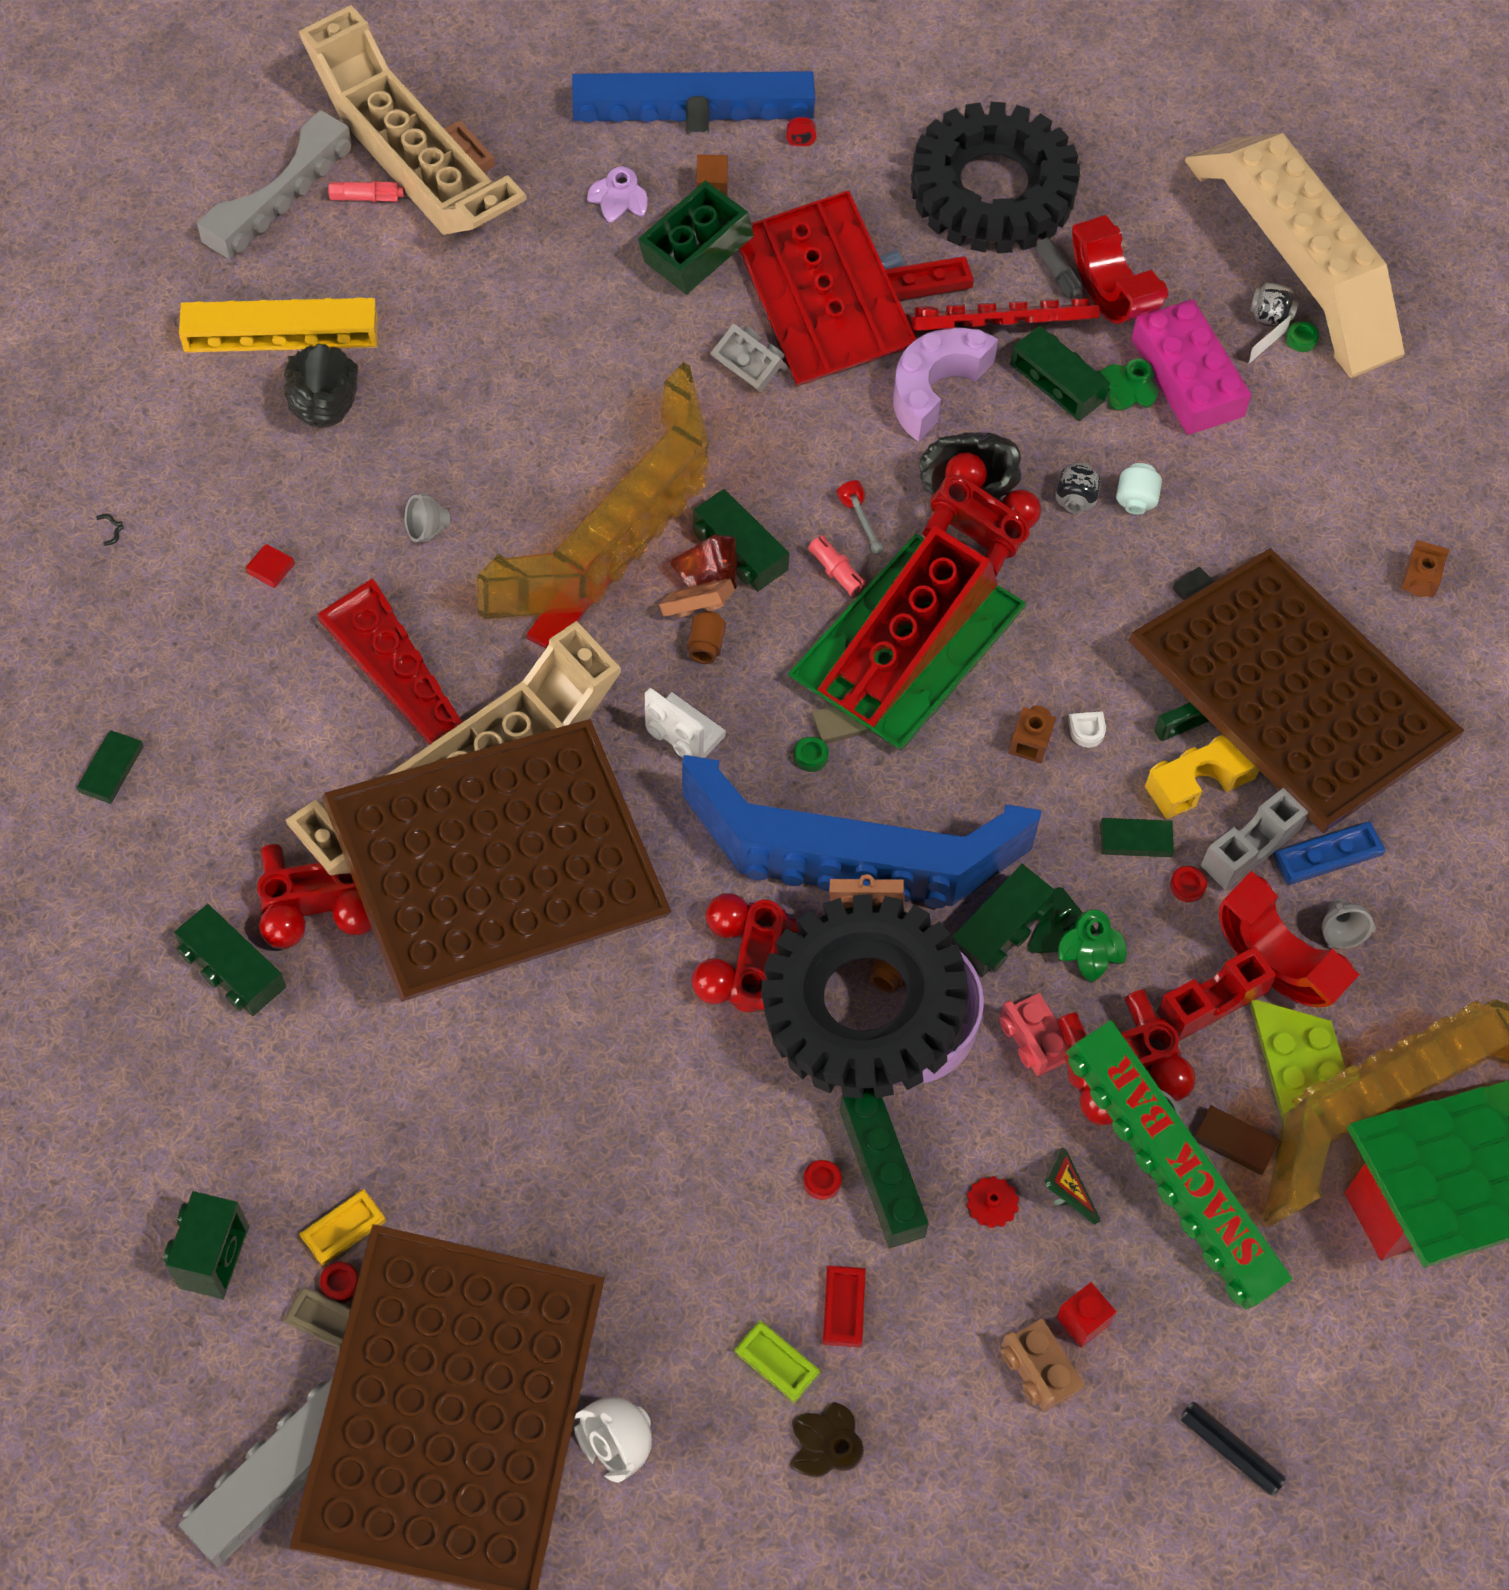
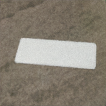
(1269, 339)

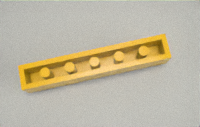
(278, 324)

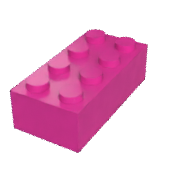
(1191, 366)

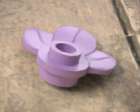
(618, 197)

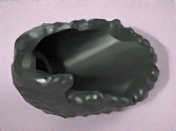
(320, 385)
(998, 454)

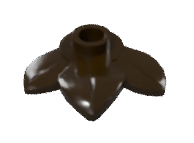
(820, 1441)

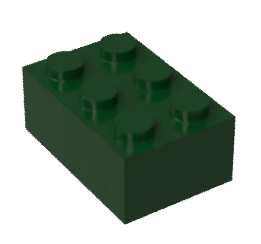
(696, 237)

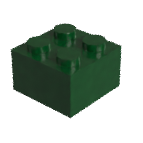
(206, 1244)

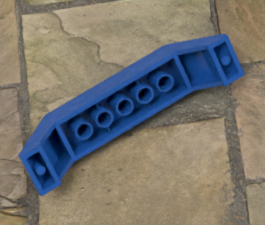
(822, 847)

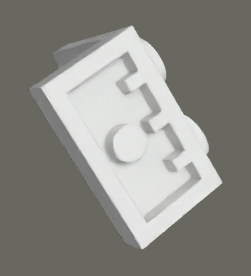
(681, 725)

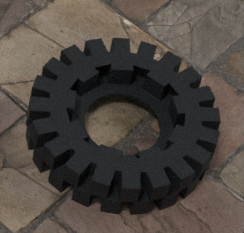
(1038, 150)
(876, 1057)

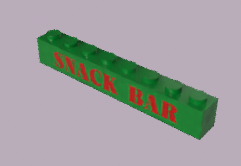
(1178, 1166)

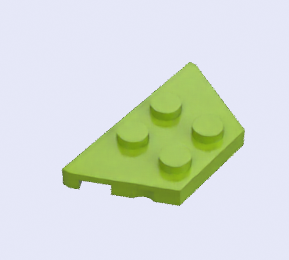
(1296, 1050)

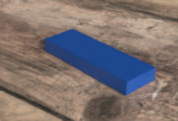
(1328, 853)

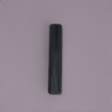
(1233, 1448)

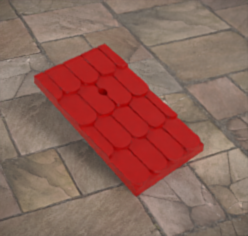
(830, 309)

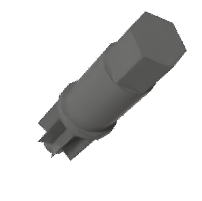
(1059, 267)

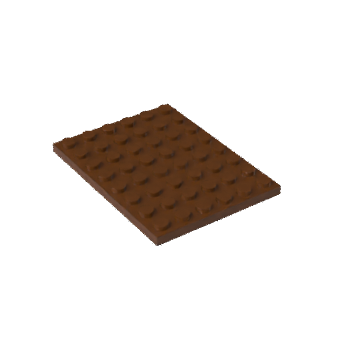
(1296, 688)
(494, 858)
(449, 1414)

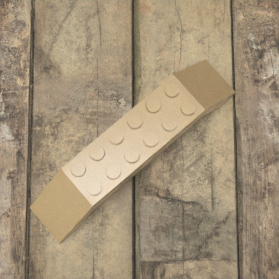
(400, 129)
(1315, 241)
(555, 693)

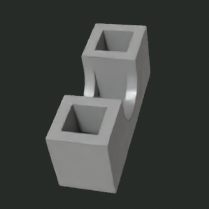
(1243, 850)

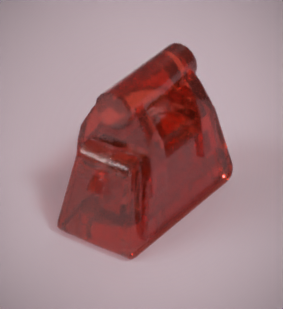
(708, 561)

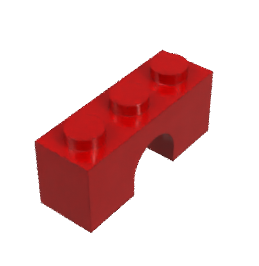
(1234, 986)

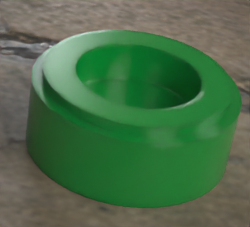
(1302, 336)
(811, 754)

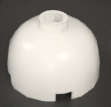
(615, 1428)

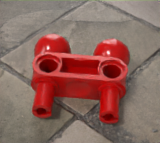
(981, 514)
(305, 892)
(729, 917)
(1166, 1067)

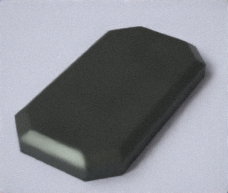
(697, 114)

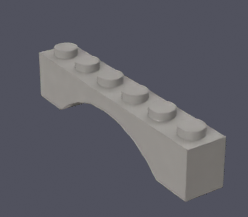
(236, 222)

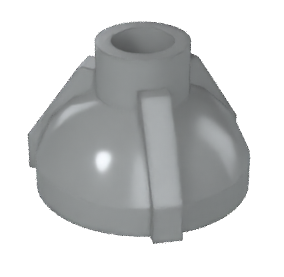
(425, 518)
(1346, 924)

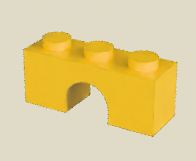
(1174, 783)

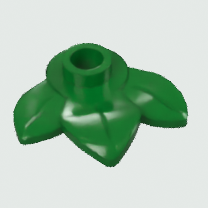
(1128, 388)
(1090, 949)

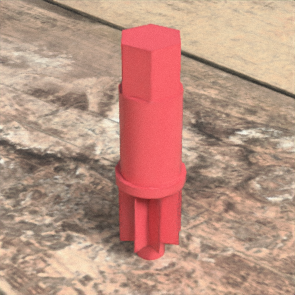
(365, 191)

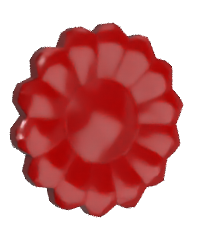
(992, 1202)

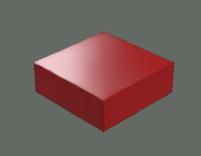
(270, 565)

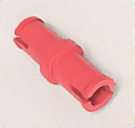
(837, 565)

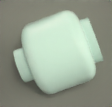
(1139, 488)

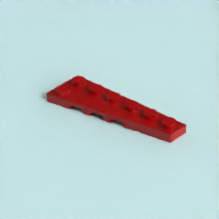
(1049, 310)
(381, 648)

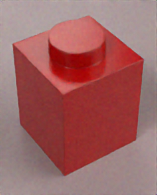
(1086, 1314)

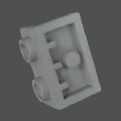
(748, 357)

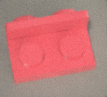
(1035, 1033)

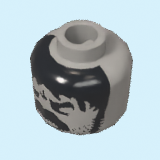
(1273, 304)
(1078, 487)

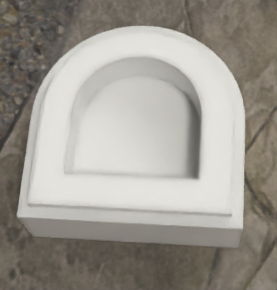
(1087, 728)

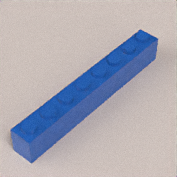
(664, 95)

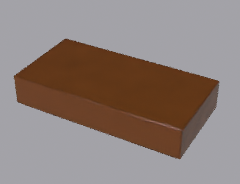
(1236, 1140)

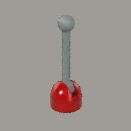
(852, 496)

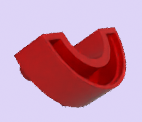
(1107, 275)
(1302, 972)

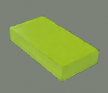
(777, 1361)

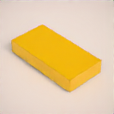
(342, 1227)

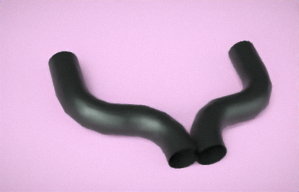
(115, 523)

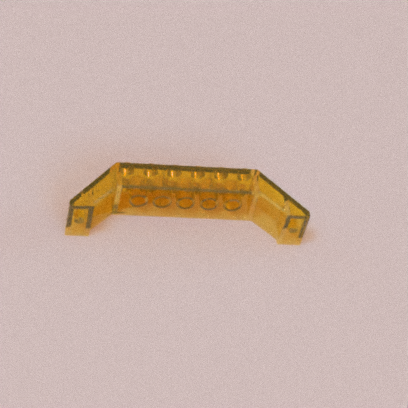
(615, 529)
(1373, 1089)

